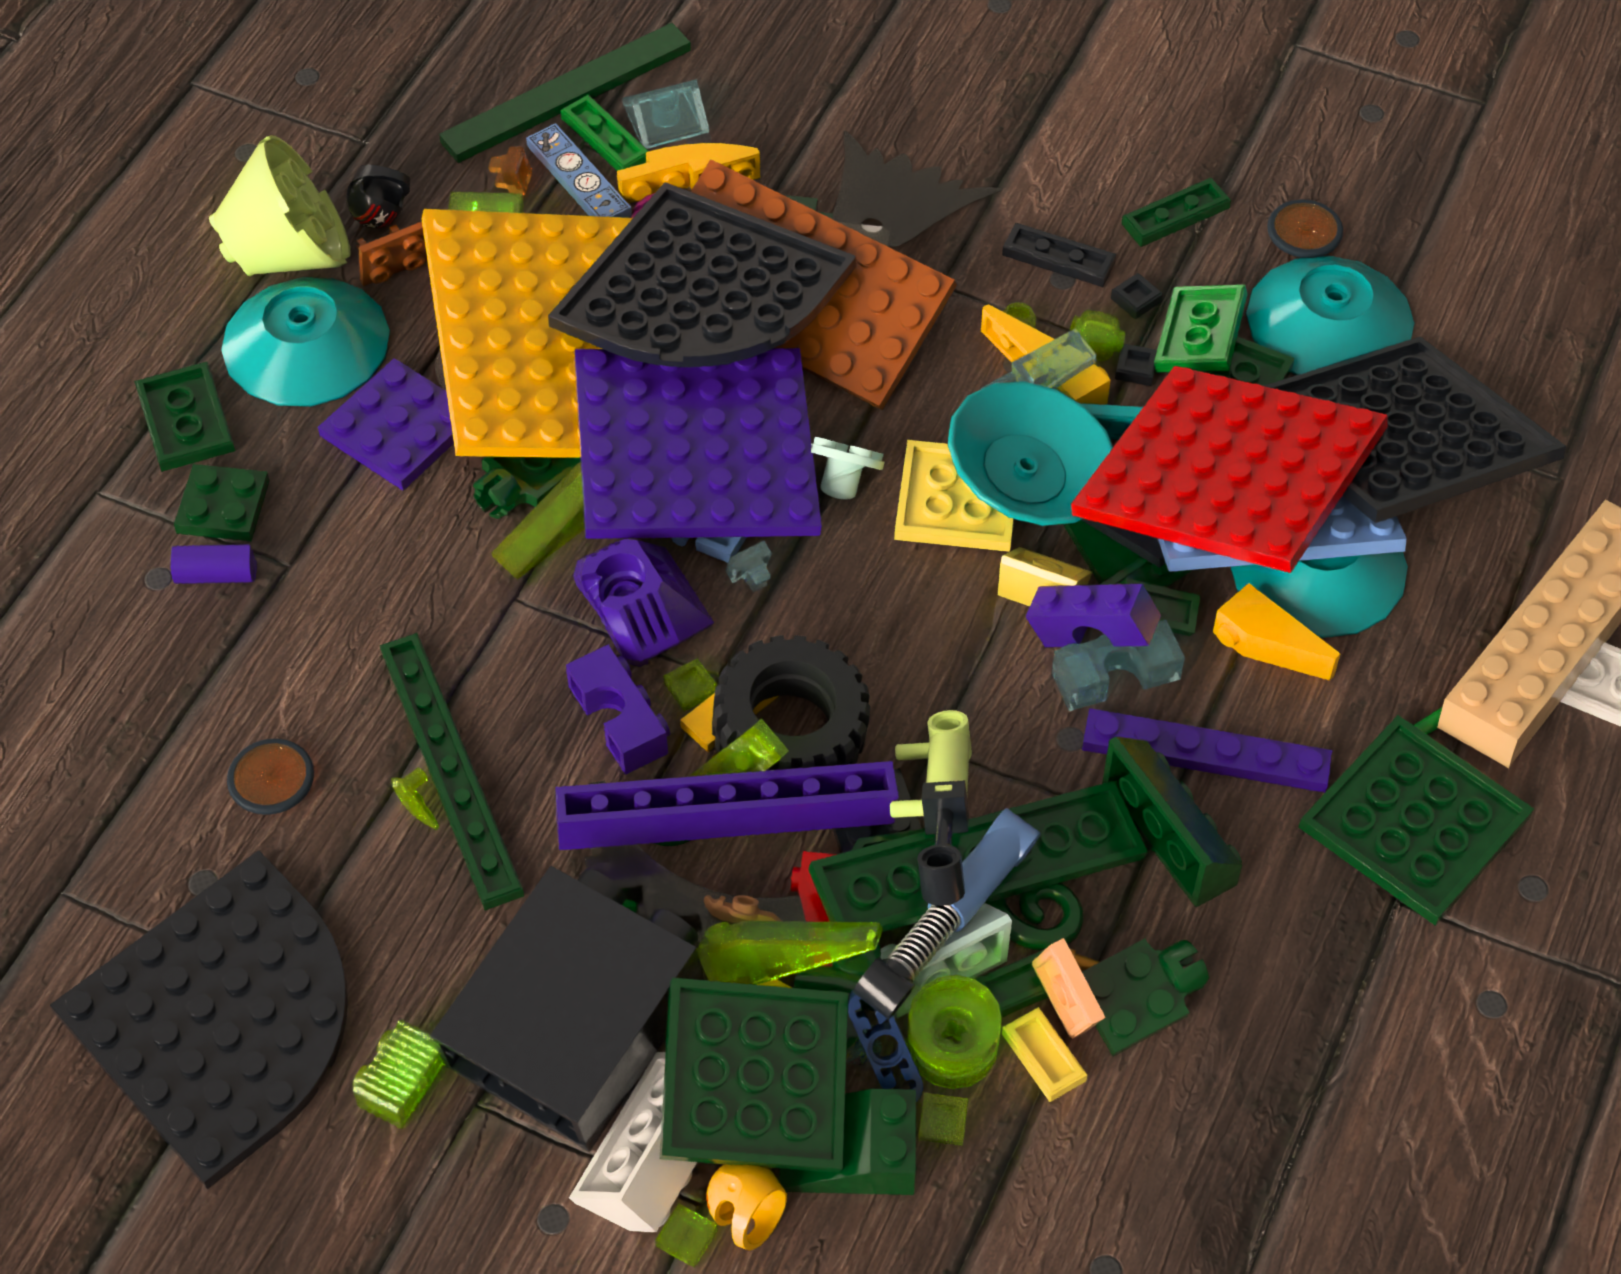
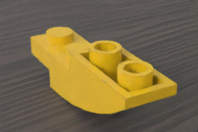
(683, 166)

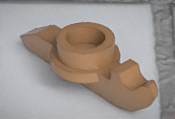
(741, 909)

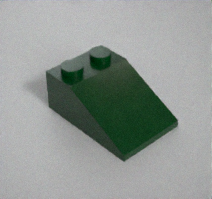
(876, 1148)

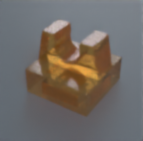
(512, 170)

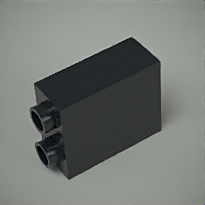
(569, 1004)

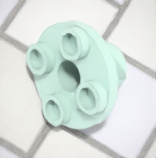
(844, 468)

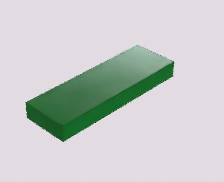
(604, 133)

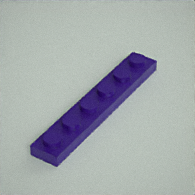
(1215, 750)

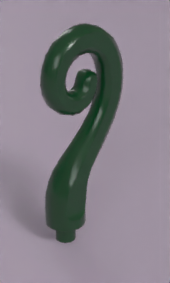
(1041, 938)

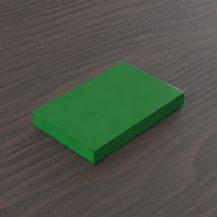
(1201, 328)

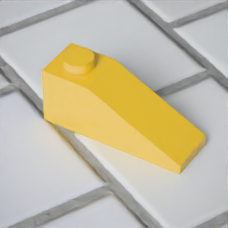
(1271, 635)

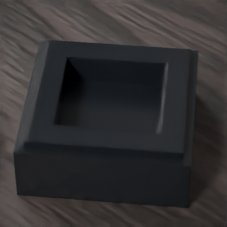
(1136, 296)
(1136, 365)

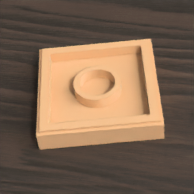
(1067, 989)

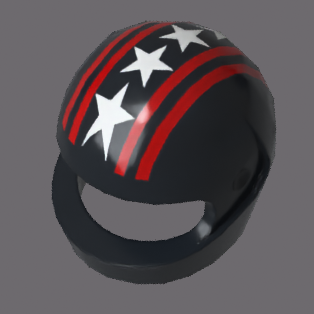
(377, 195)

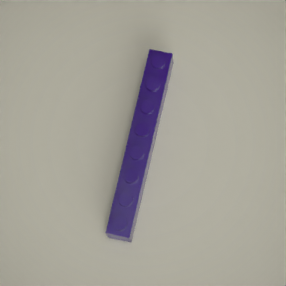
(725, 805)

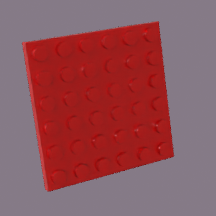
(1231, 467)

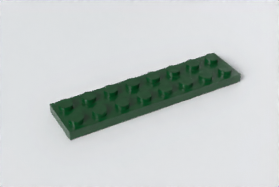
(1078, 837)

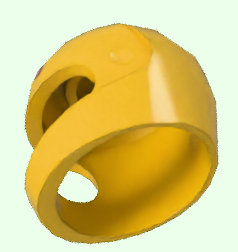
(745, 1193)

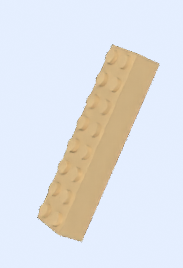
(1541, 645)

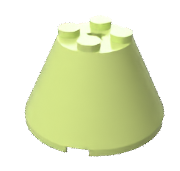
(278, 217)

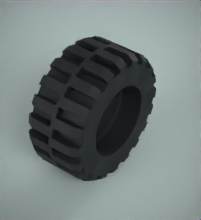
(801, 671)

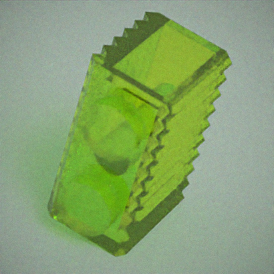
(398, 1075)

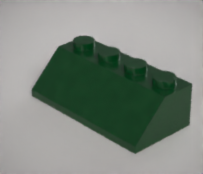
(1171, 821)

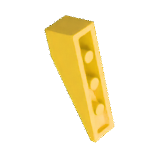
(1018, 339)

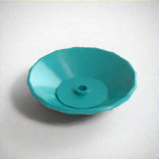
(1327, 311)
(305, 341)
(1026, 450)
(1332, 593)

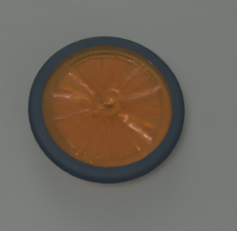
(1305, 228)
(270, 776)

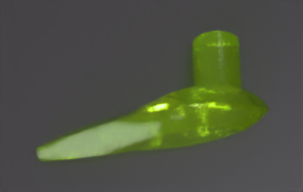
(411, 799)

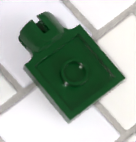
(518, 481)
(1144, 991)

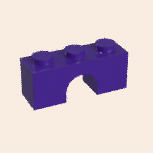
(1117, 610)
(605, 682)

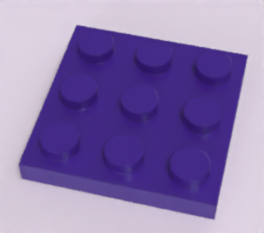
(393, 424)

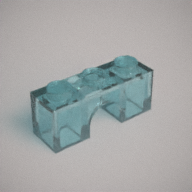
(1083, 667)

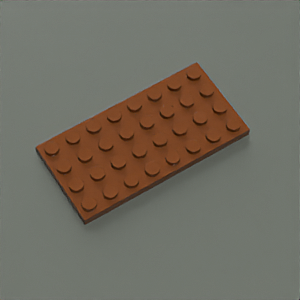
(877, 314)

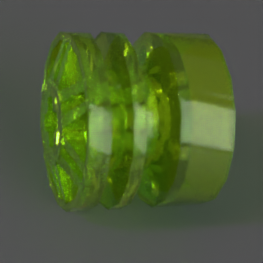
(958, 1009)

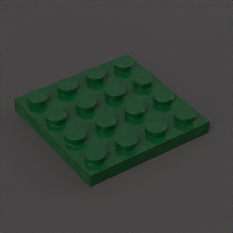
(1416, 819)
(754, 1076)

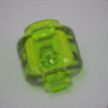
(1100, 332)

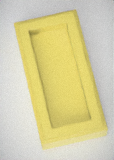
(1044, 1054)

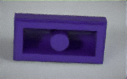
(213, 564)

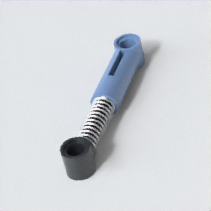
(891, 979)

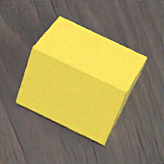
(1026, 570)

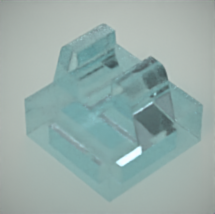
(750, 566)

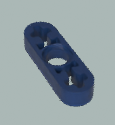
(886, 1078)

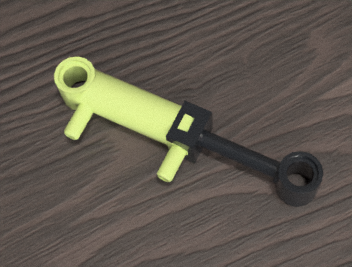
(942, 804)

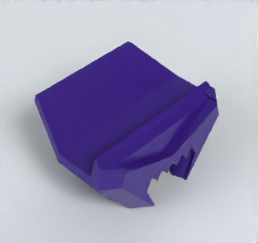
(640, 598)

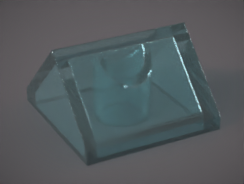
(667, 114)

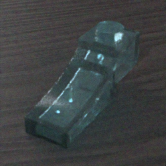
(1052, 362)

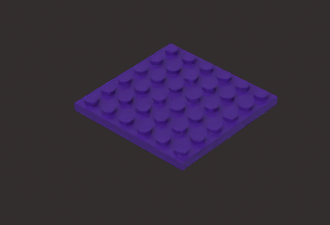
(695, 448)

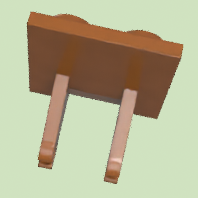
(391, 254)

